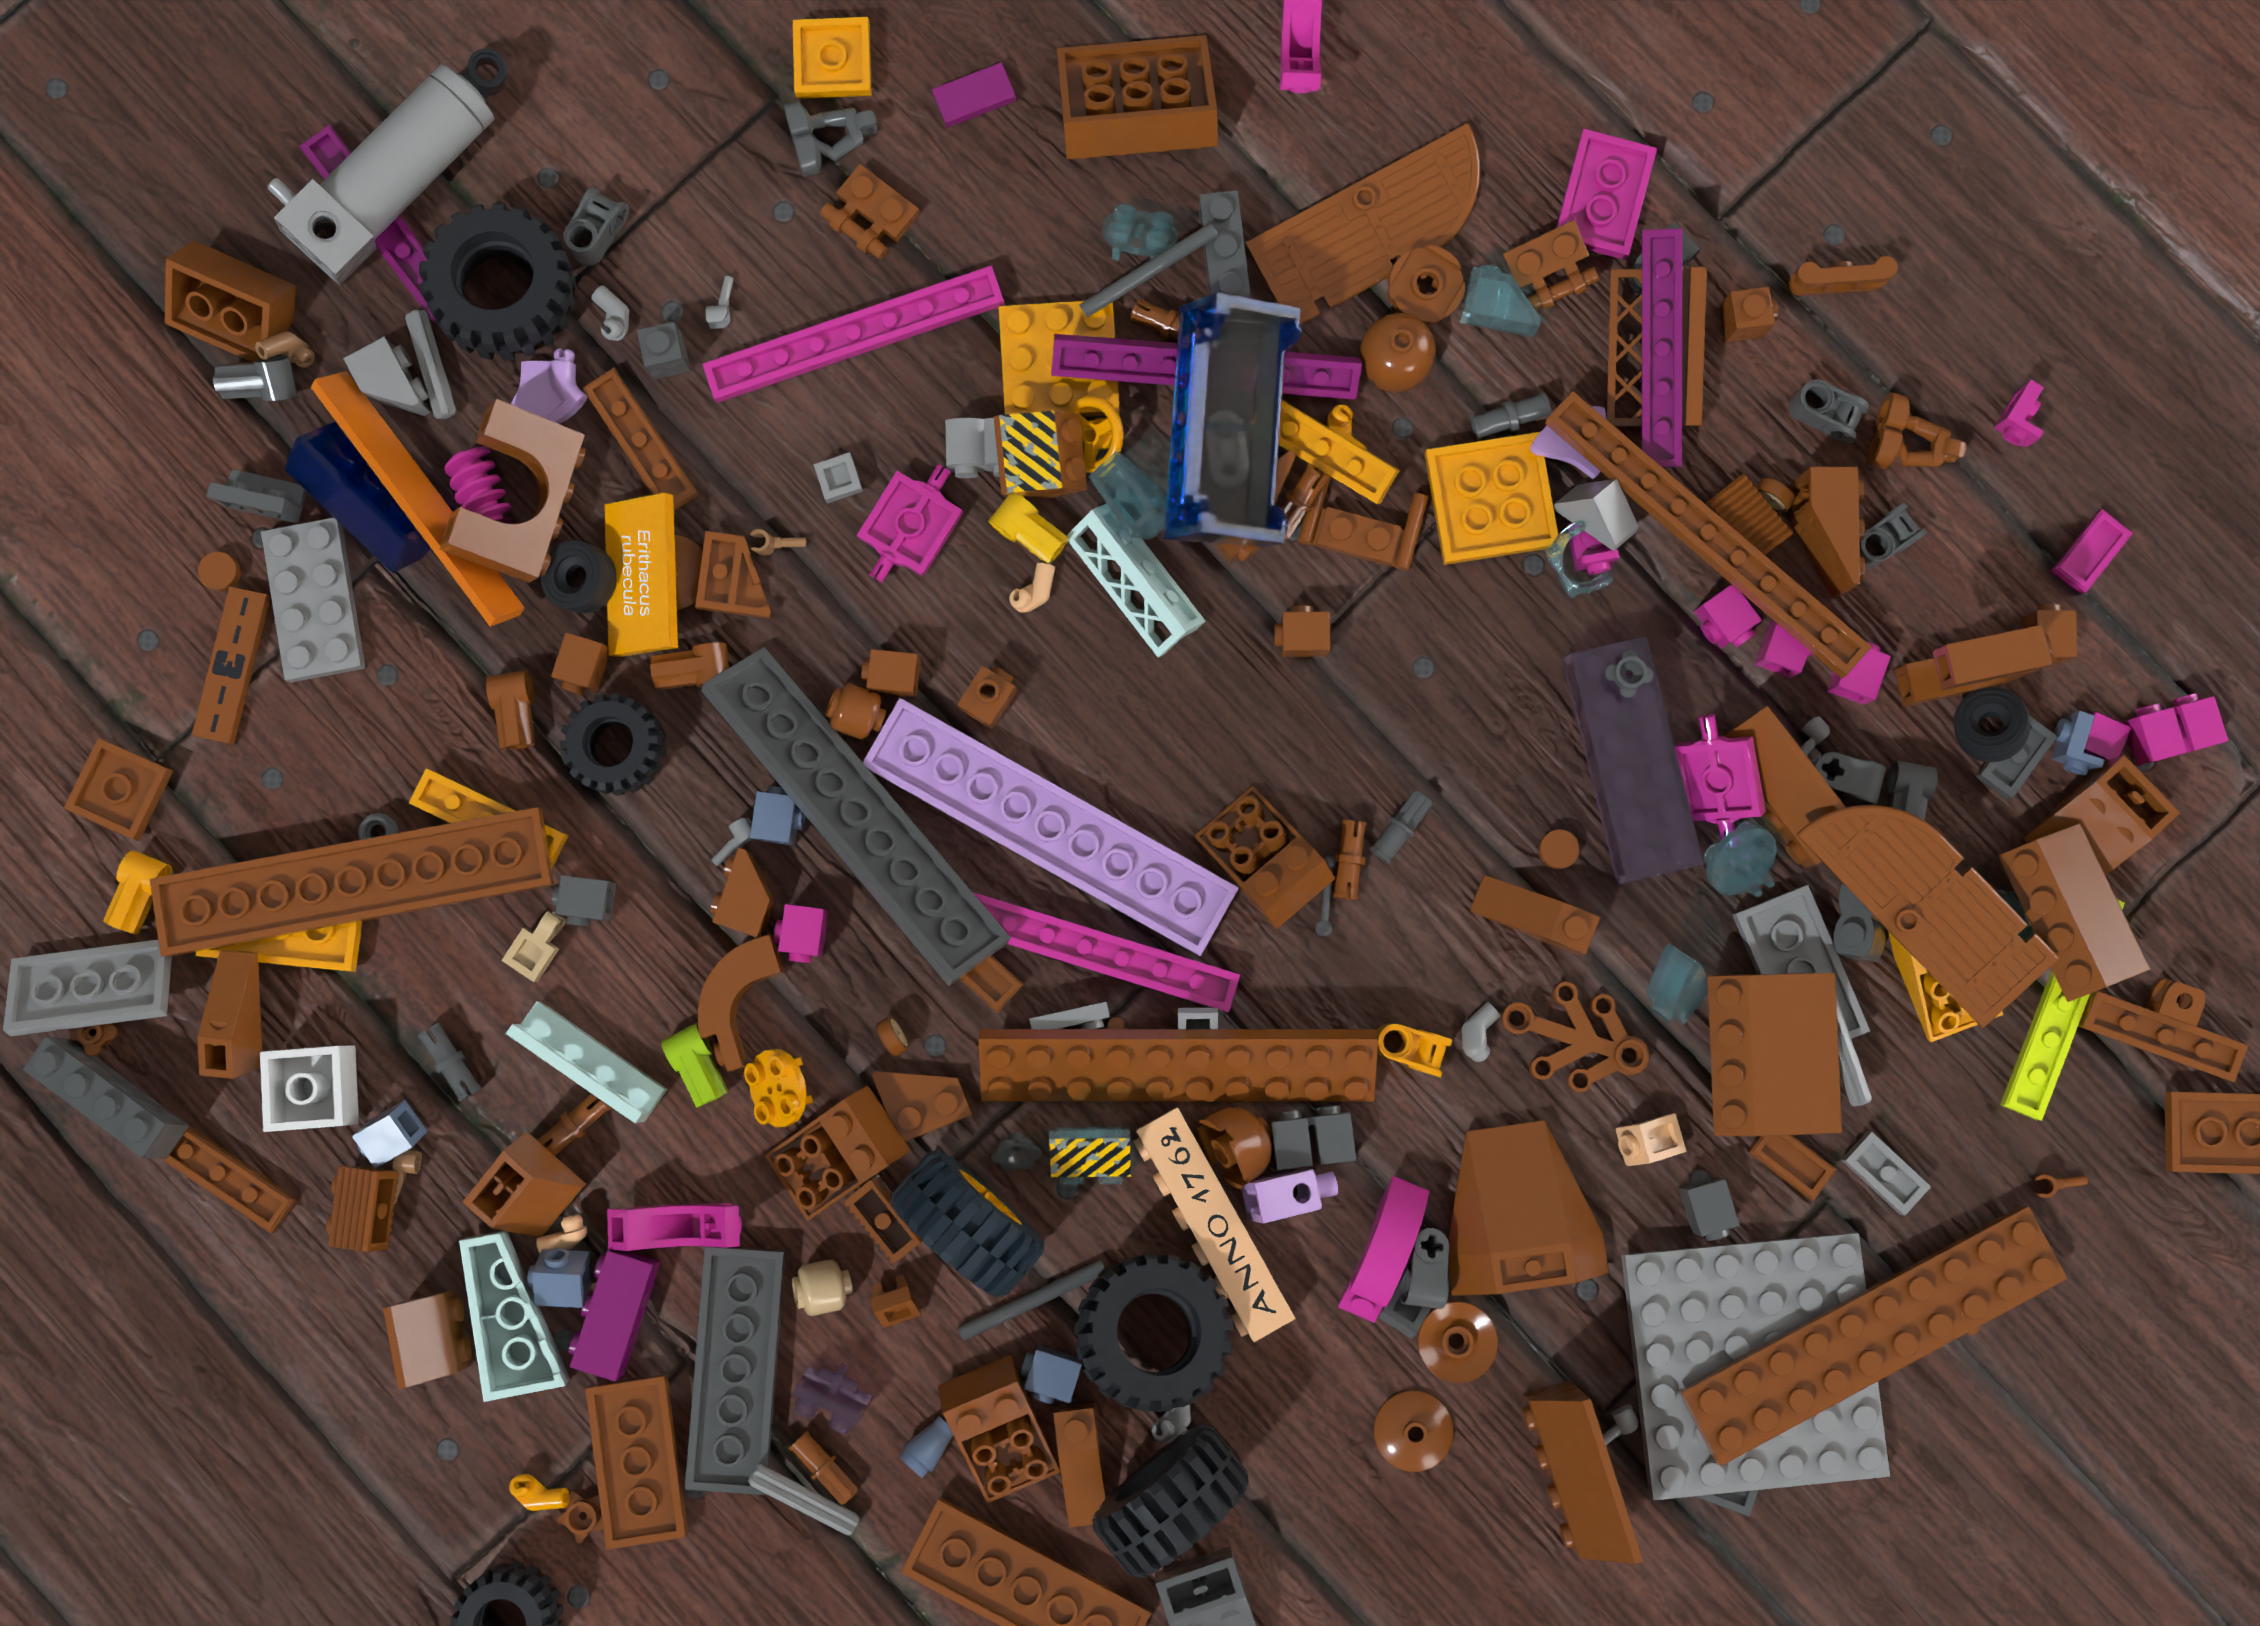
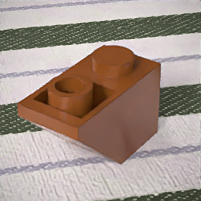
(746, 898)

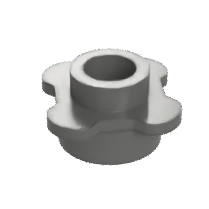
(1632, 663)

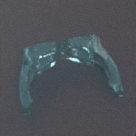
(1555, 555)

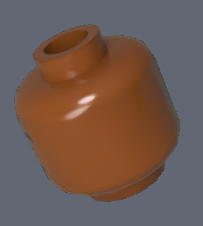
(855, 710)

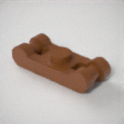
(1842, 277)

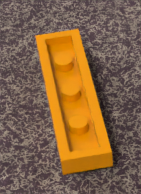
(1335, 454)
(459, 803)

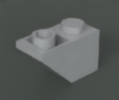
(385, 378)

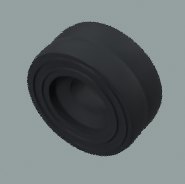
(599, 579)
(1987, 703)

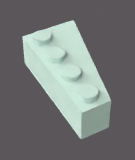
(508, 1330)

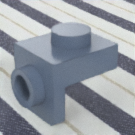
(2071, 742)

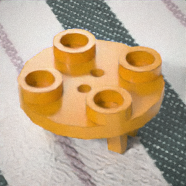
(777, 1088)

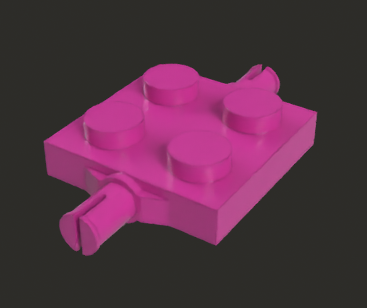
(910, 523)
(1720, 777)

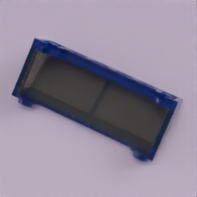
(1228, 421)

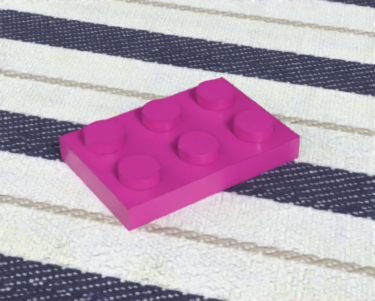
(1607, 191)

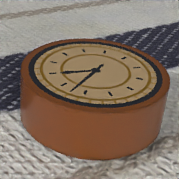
(1776, 494)
(892, 1036)

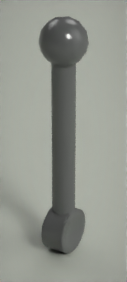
(1324, 927)

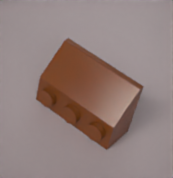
(225, 300)

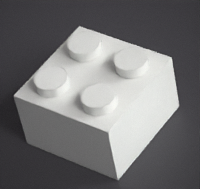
(309, 1088)

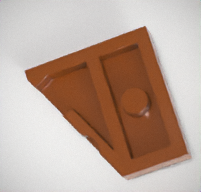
(729, 578)
(921, 1101)

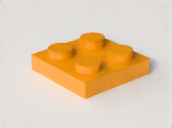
(832, 57)

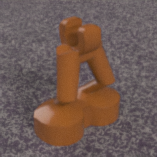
(1888, 440)

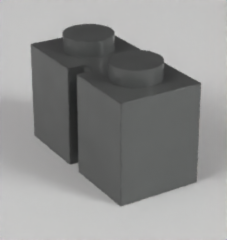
(1332, 1138)

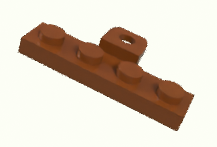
(2166, 1028)

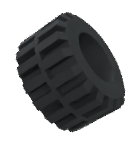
(587, 726)
(512, 1584)

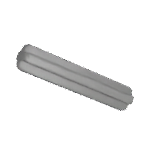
(430, 364)
(1850, 1067)
(803, 1499)

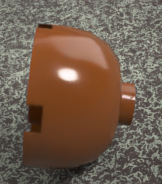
(1397, 352)
(1238, 1143)

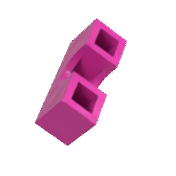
(1787, 656)

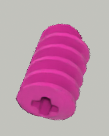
(475, 486)

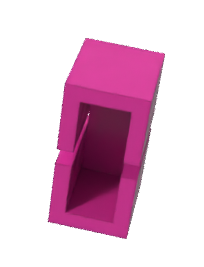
(2176, 730)

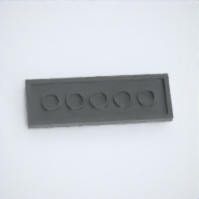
(735, 1368)

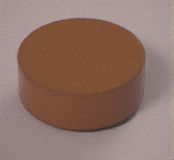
(219, 571)
(1558, 849)

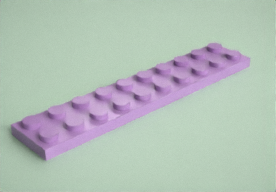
(1050, 827)

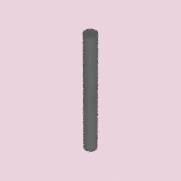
(1149, 269)
(1032, 1300)

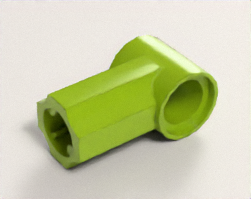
(695, 1064)

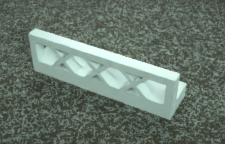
(1139, 572)
(588, 1062)

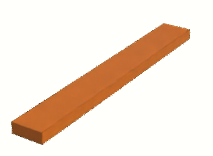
(412, 492)

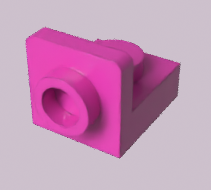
(2017, 414)
(1591, 554)

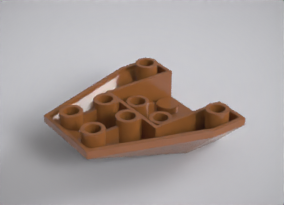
(1519, 1216)

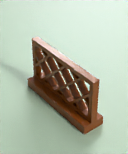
(1693, 340)

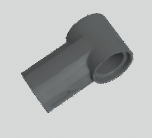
(266, 379)
(1911, 786)

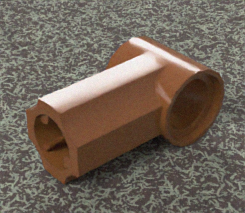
(690, 666)
(511, 699)

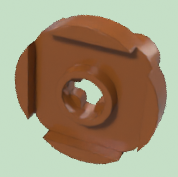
(1419, 263)

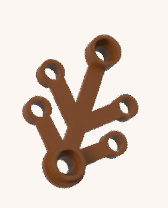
(1582, 1039)

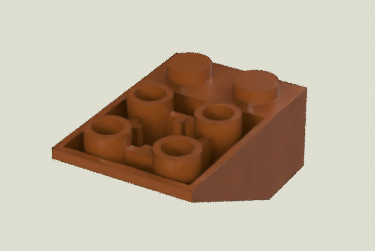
(1830, 525)
(2115, 809)
(1265, 857)
(837, 1152)
(997, 1428)

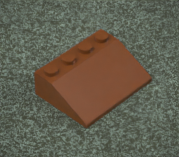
(1137, 97)
(1774, 1054)
(1580, 1474)

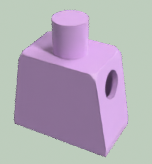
(1272, 1197)

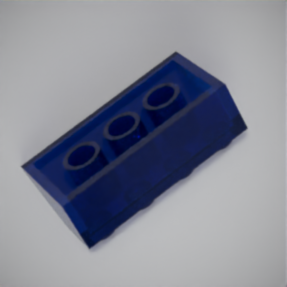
(353, 494)

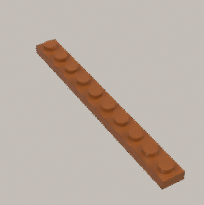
(1708, 535)

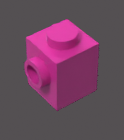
(1727, 618)
(801, 932)

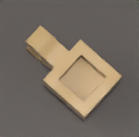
(532, 950)

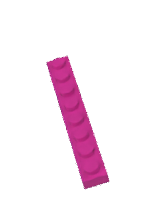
(853, 334)
(1114, 955)

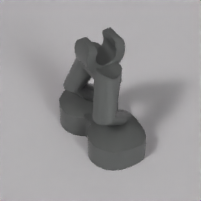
(810, 149)

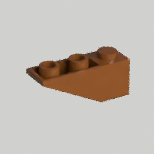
(232, 1018)

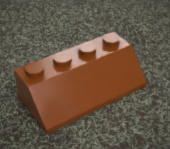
(1789, 782)
(2074, 912)

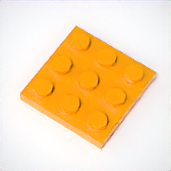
(1027, 357)
(1490, 499)

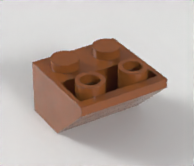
(524, 1189)

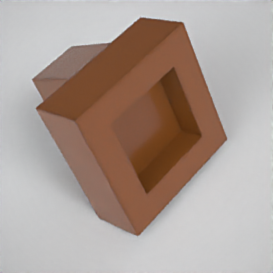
(895, 1305)

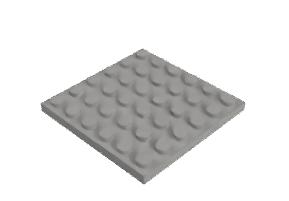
(1711, 1307)

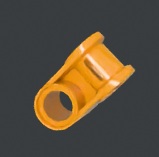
(1418, 1050)

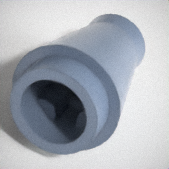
(927, 1447)

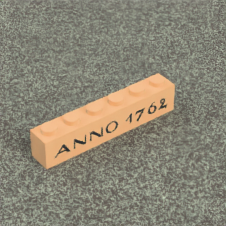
(1215, 1224)

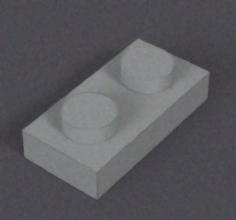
(1088, 1017)
(1886, 1173)

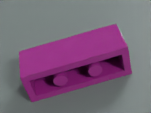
(613, 1313)

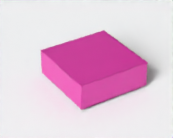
(2106, 737)

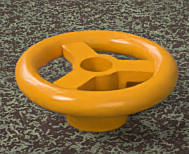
(1099, 433)

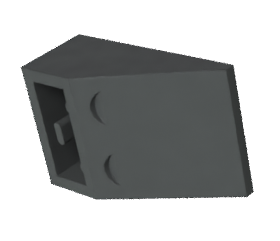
(1205, 1592)

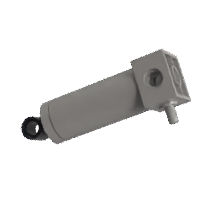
(389, 167)

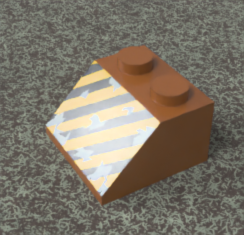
(1040, 454)

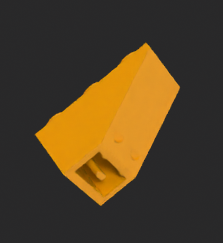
(1934, 1006)

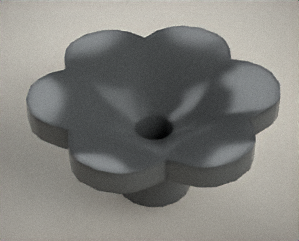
(1016, 1153)

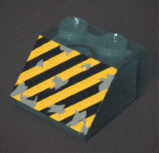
(1090, 1153)

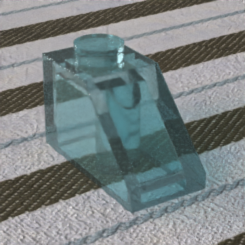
(1498, 303)
(1131, 496)
(1677, 985)

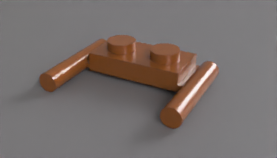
(1362, 535)

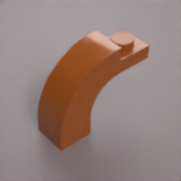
(724, 990)

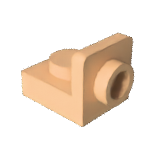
(1650, 1140)

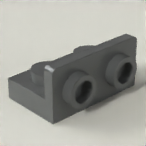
(259, 495)

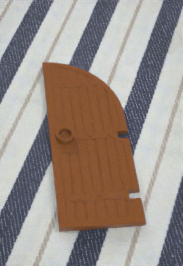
(1356, 233)
(1942, 918)

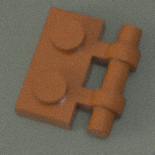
(875, 202)
(1546, 255)

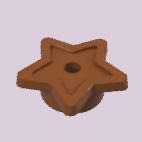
(573, 1521)

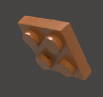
(118, 789)

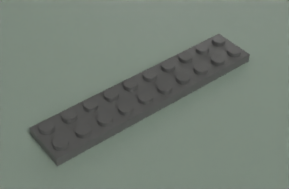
(856, 815)

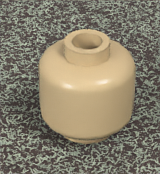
(821, 1287)

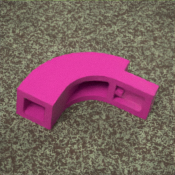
(1300, 46)
(674, 1226)
(1386, 1250)

